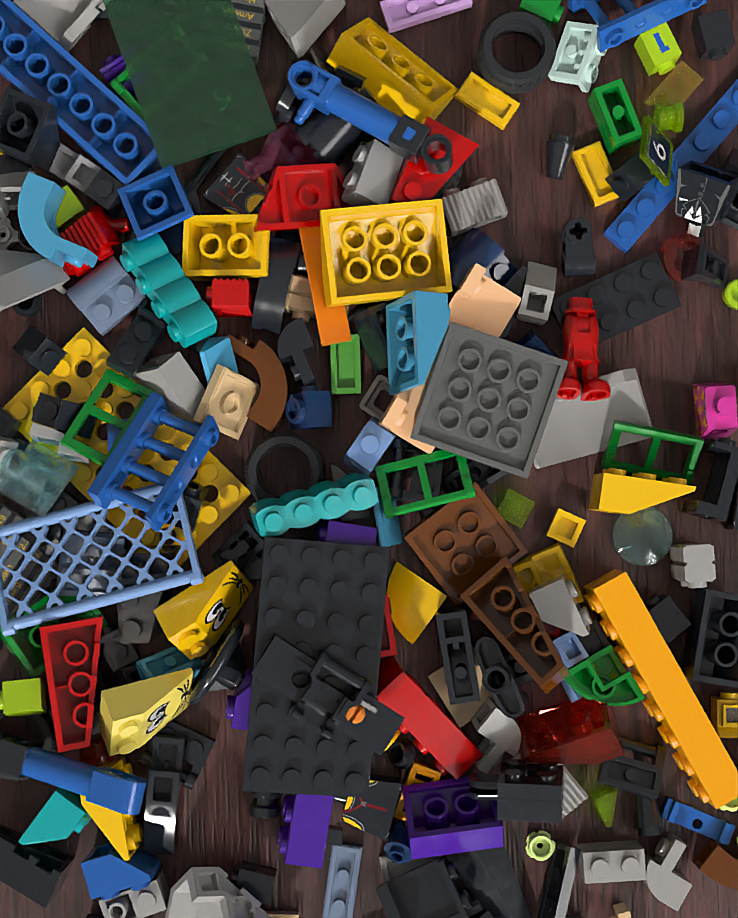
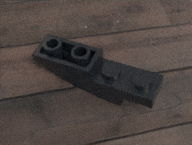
(138, 341)
(163, 794)

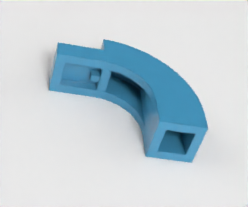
(37, 218)

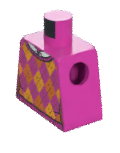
(714, 409)

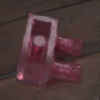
(280, 149)

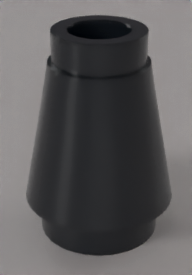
(558, 155)
(647, 817)

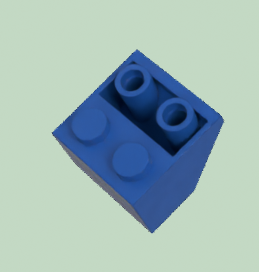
(109, 874)

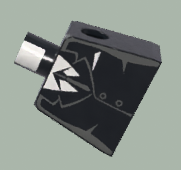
(703, 195)

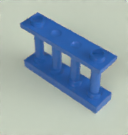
(634, 21)
(140, 438)

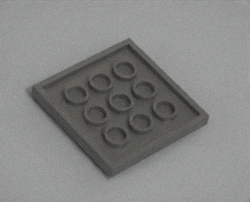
(489, 400)

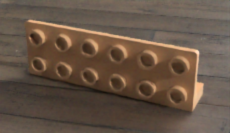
(476, 305)

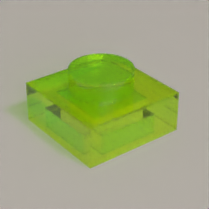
(515, 508)

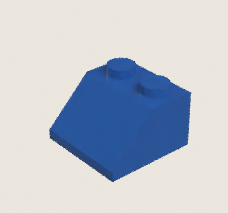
(156, 202)

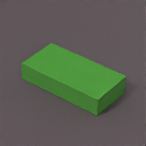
(346, 367)

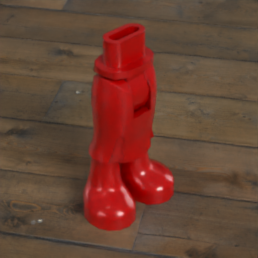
(581, 351)

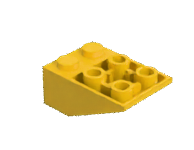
(624, 494)
(119, 828)

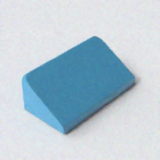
(217, 351)
(388, 529)
(166, 662)

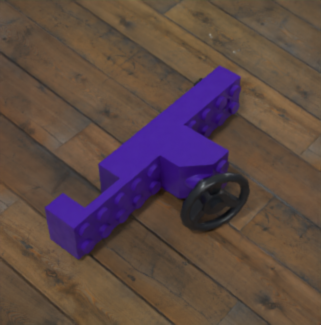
(305, 816)

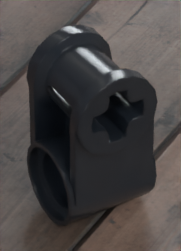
(577, 255)

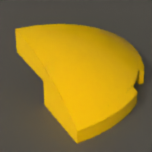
(545, 566)
(411, 601)

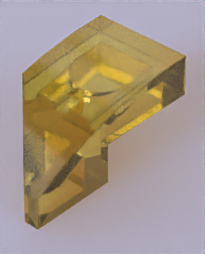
(676, 86)

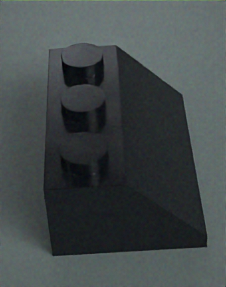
(712, 638)

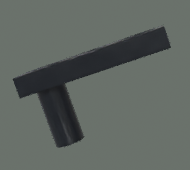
(559, 881)

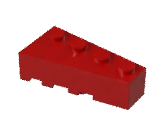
(71, 672)
(426, 720)

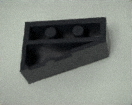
(136, 616)

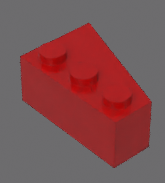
(416, 182)

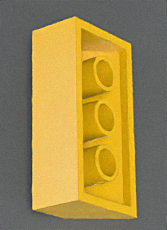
(392, 72)

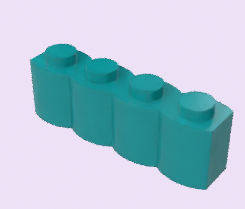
(169, 289)
(305, 507)

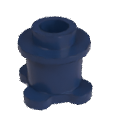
(398, 847)

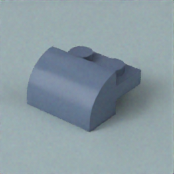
(106, 295)

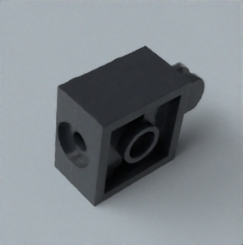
(523, 791)

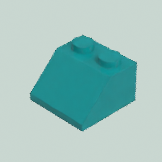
(57, 819)

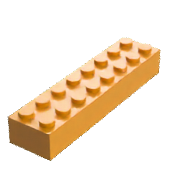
(665, 688)

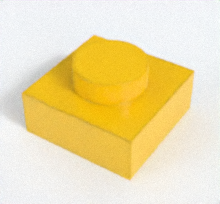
(565, 527)

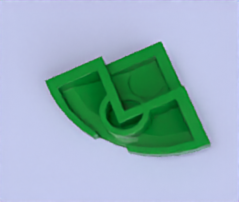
(604, 679)

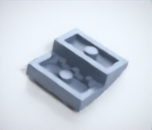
(91, 556)

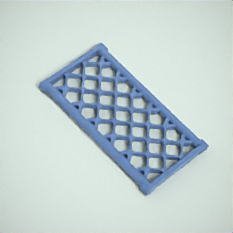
(193, 576)

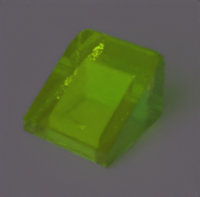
(604, 801)

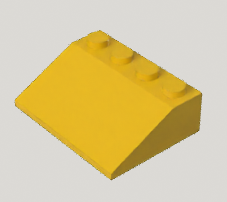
(383, 252)

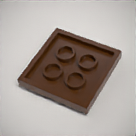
(463, 542)

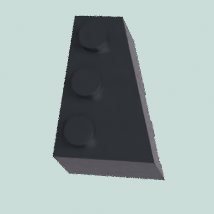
(33, 868)

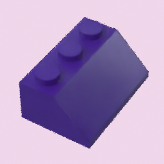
(447, 821)

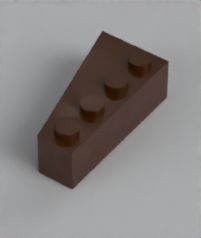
(511, 617)

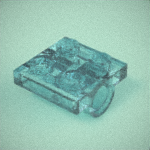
(35, 476)

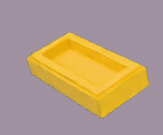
(487, 100)
(593, 170)

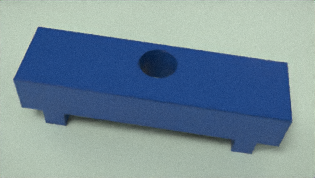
(709, 825)

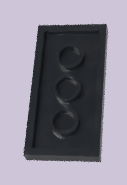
(624, 297)

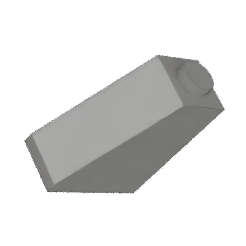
(303, 20)
(175, 382)

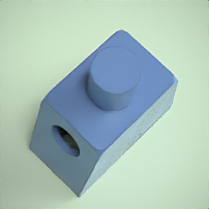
(368, 447)

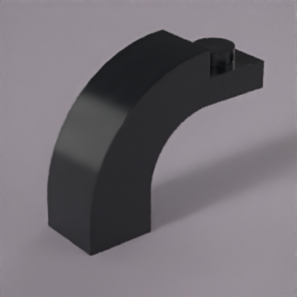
(274, 289)

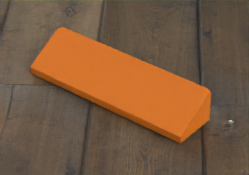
(331, 321)

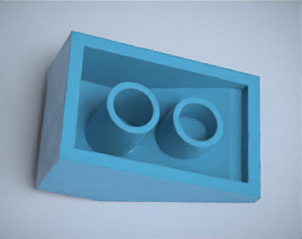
(413, 337)

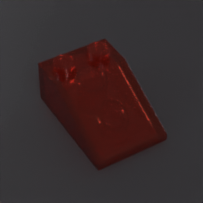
(571, 734)

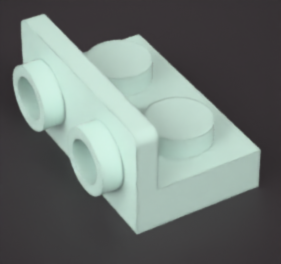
(577, 56)

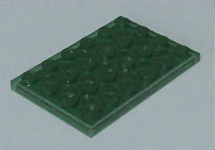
(190, 75)

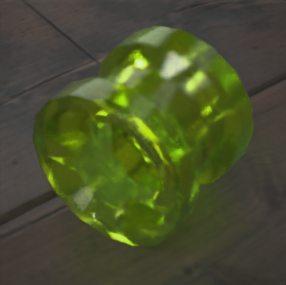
(669, 116)

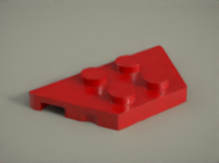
(298, 195)

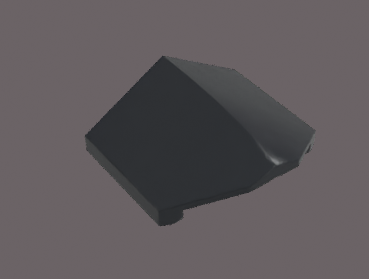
(244, 550)

